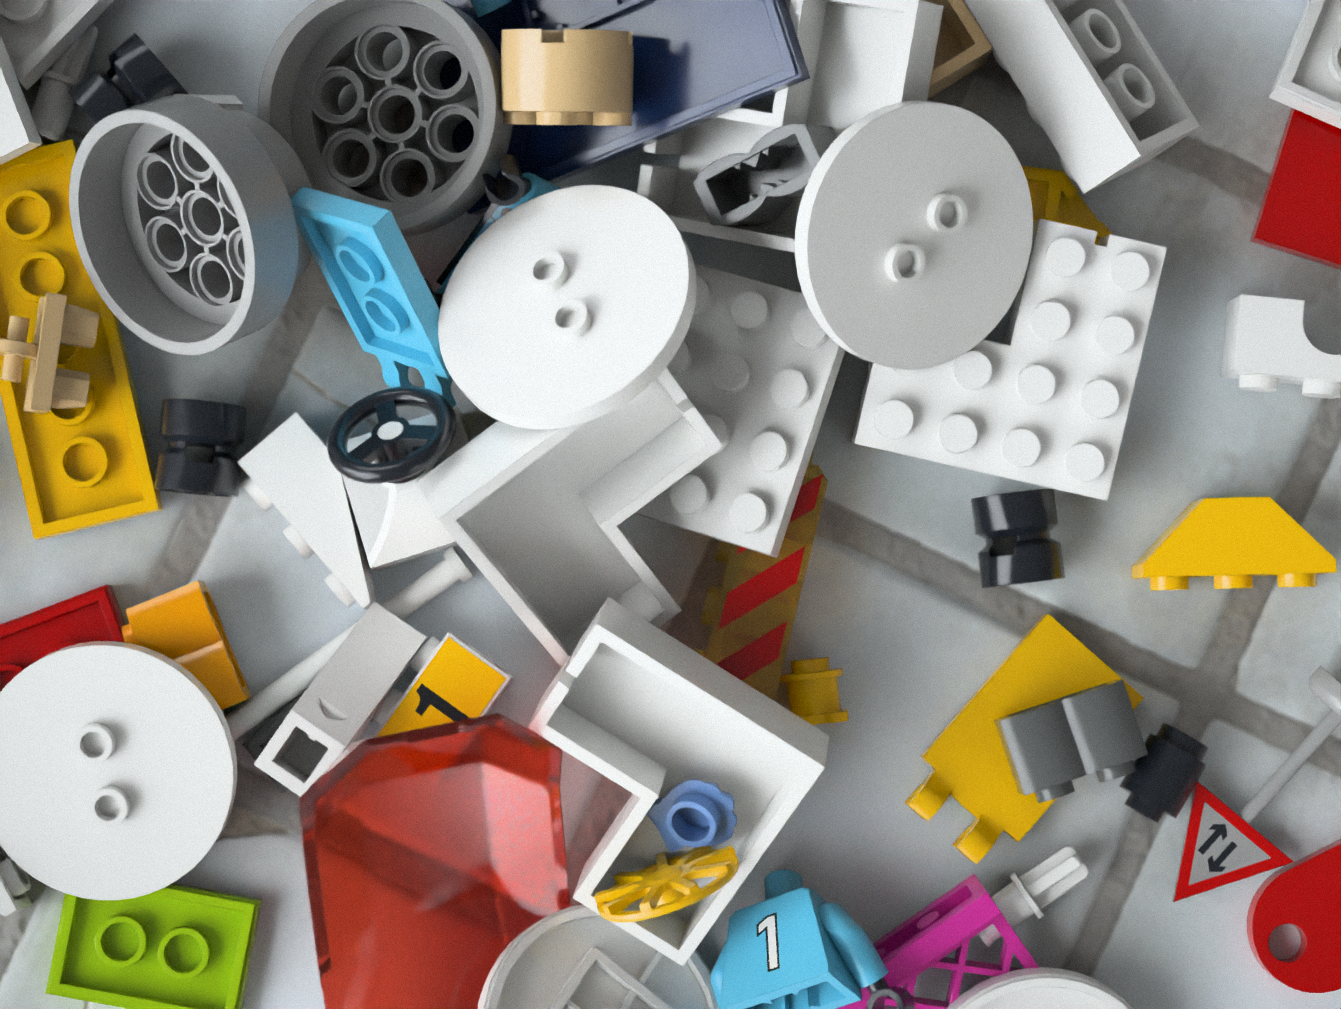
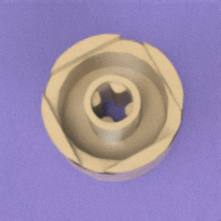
(567, 77)

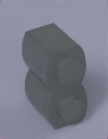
(763, 183)
(1072, 739)

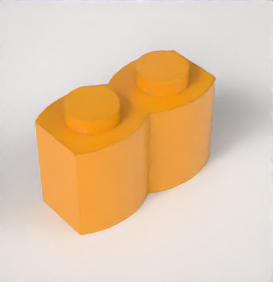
(192, 634)

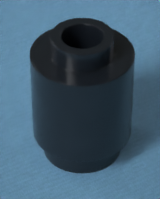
(1165, 774)

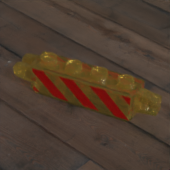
(761, 595)

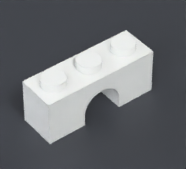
(1269, 347)

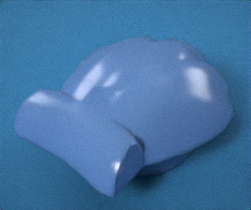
(694, 815)

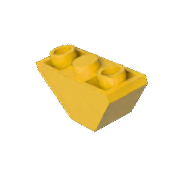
(1232, 544)

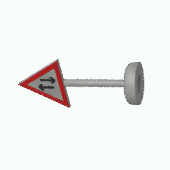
(1223, 844)

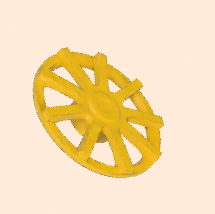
(667, 884)

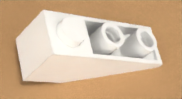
(300, 481)
(341, 699)

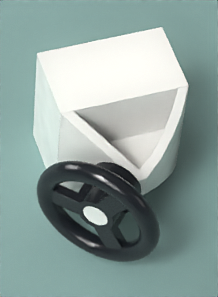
(384, 468)

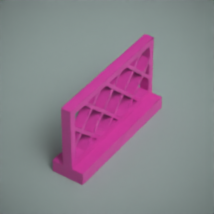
(937, 932)

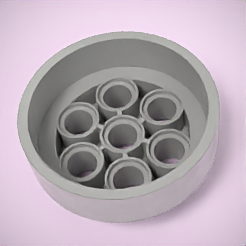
(345, 44)
(188, 221)

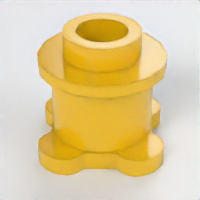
(815, 691)

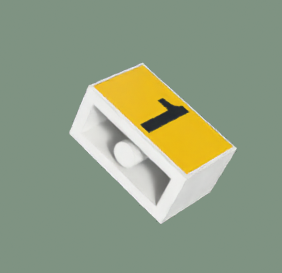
(450, 687)

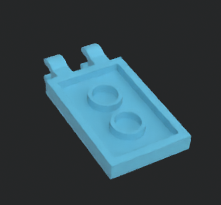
(375, 285)

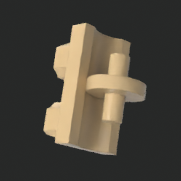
(55, 325)

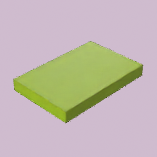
(156, 949)

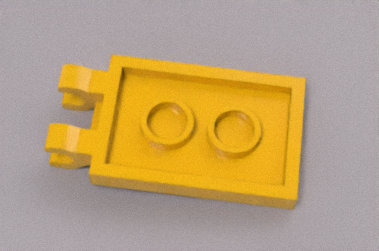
(969, 752)

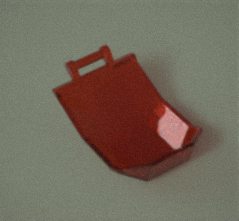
(431, 860)

